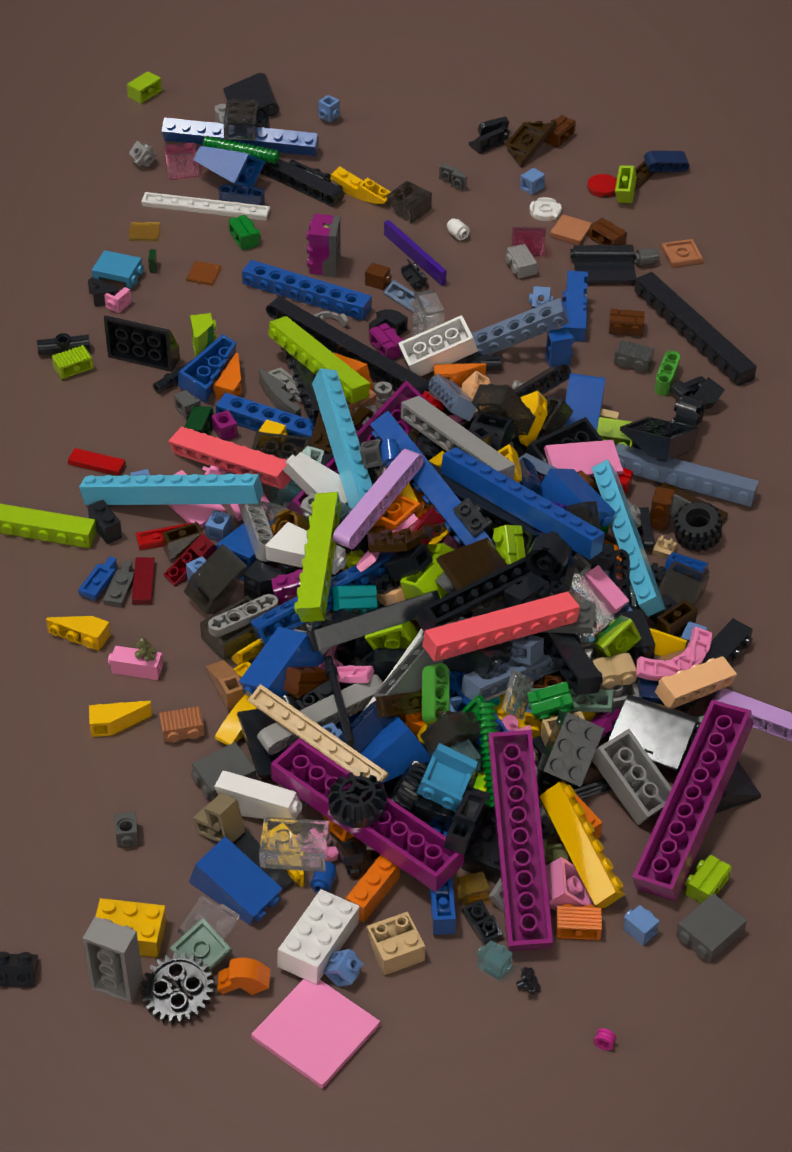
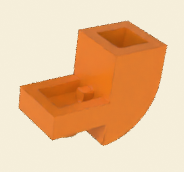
(244, 974)

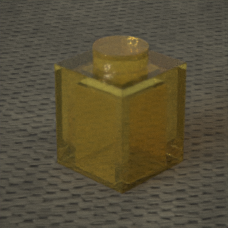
(472, 888)

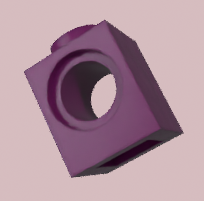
(224, 425)

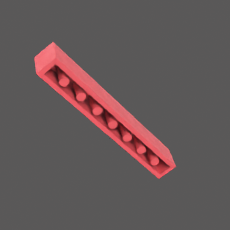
(229, 456)
(500, 626)

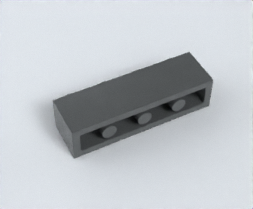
(408, 674)

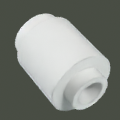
(458, 229)

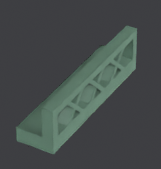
(592, 702)

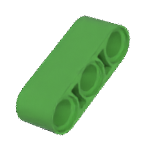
(667, 373)
(434, 692)

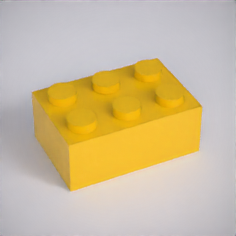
(145, 918)

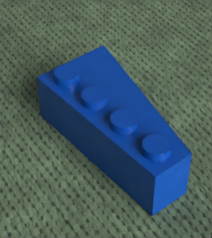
(576, 303)
(206, 368)

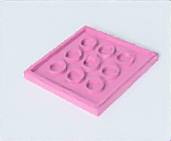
(315, 1031)

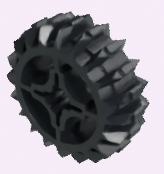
(405, 790)

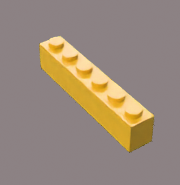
(582, 845)

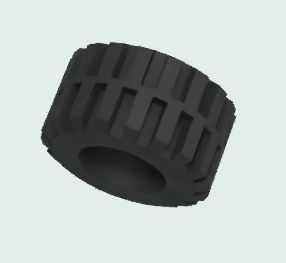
(698, 537)

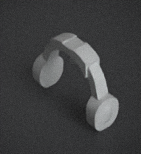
(342, 319)

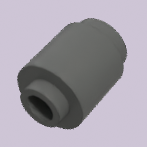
(646, 256)

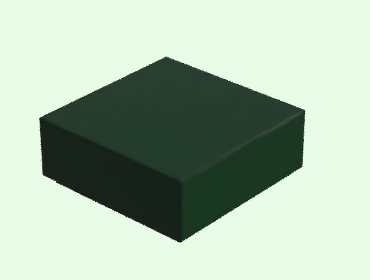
(152, 260)

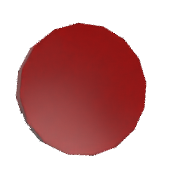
(602, 185)

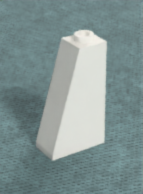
(313, 476)
(288, 548)
(259, 798)

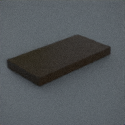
(471, 562)

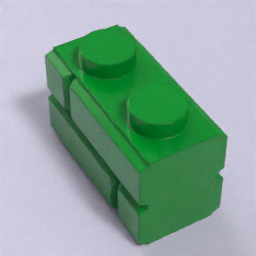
(244, 232)
(550, 701)

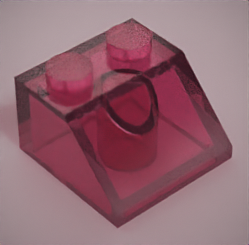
(180, 161)
(532, 237)

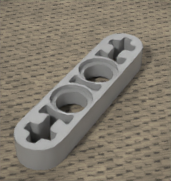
(262, 605)

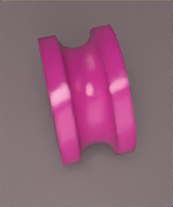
(605, 1039)

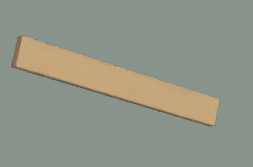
(314, 734)

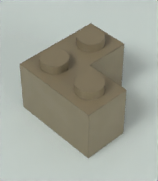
(220, 819)

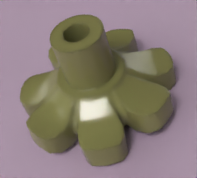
(145, 650)

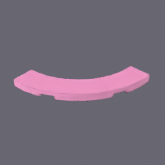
(369, 558)
(693, 654)
(349, 673)

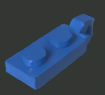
(98, 579)

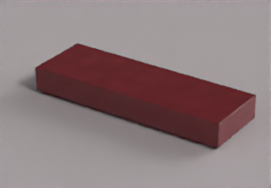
(143, 580)

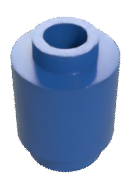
(389, 451)
(324, 880)

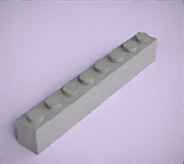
(450, 434)

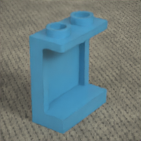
(118, 268)
(446, 777)

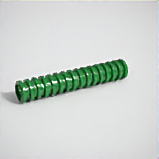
(260, 153)
(488, 725)

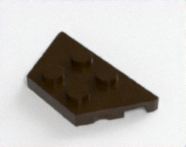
(528, 139)

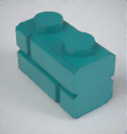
(354, 598)

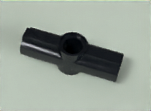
(62, 343)

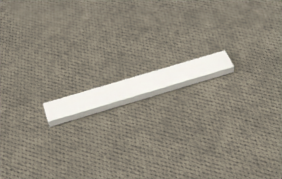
(205, 206)

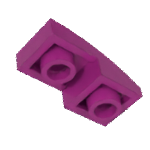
(606, 719)

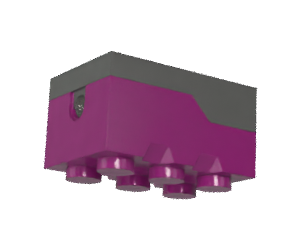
(324, 244)

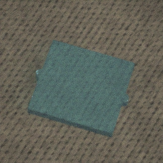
(634, 600)

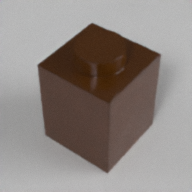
(377, 276)

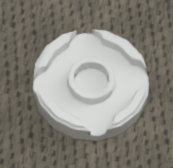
(545, 209)

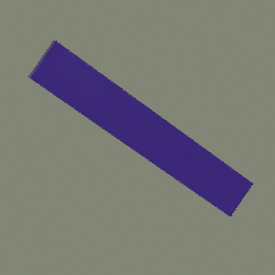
(414, 252)

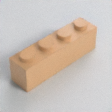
(695, 682)

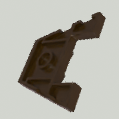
(319, 437)
(387, 541)

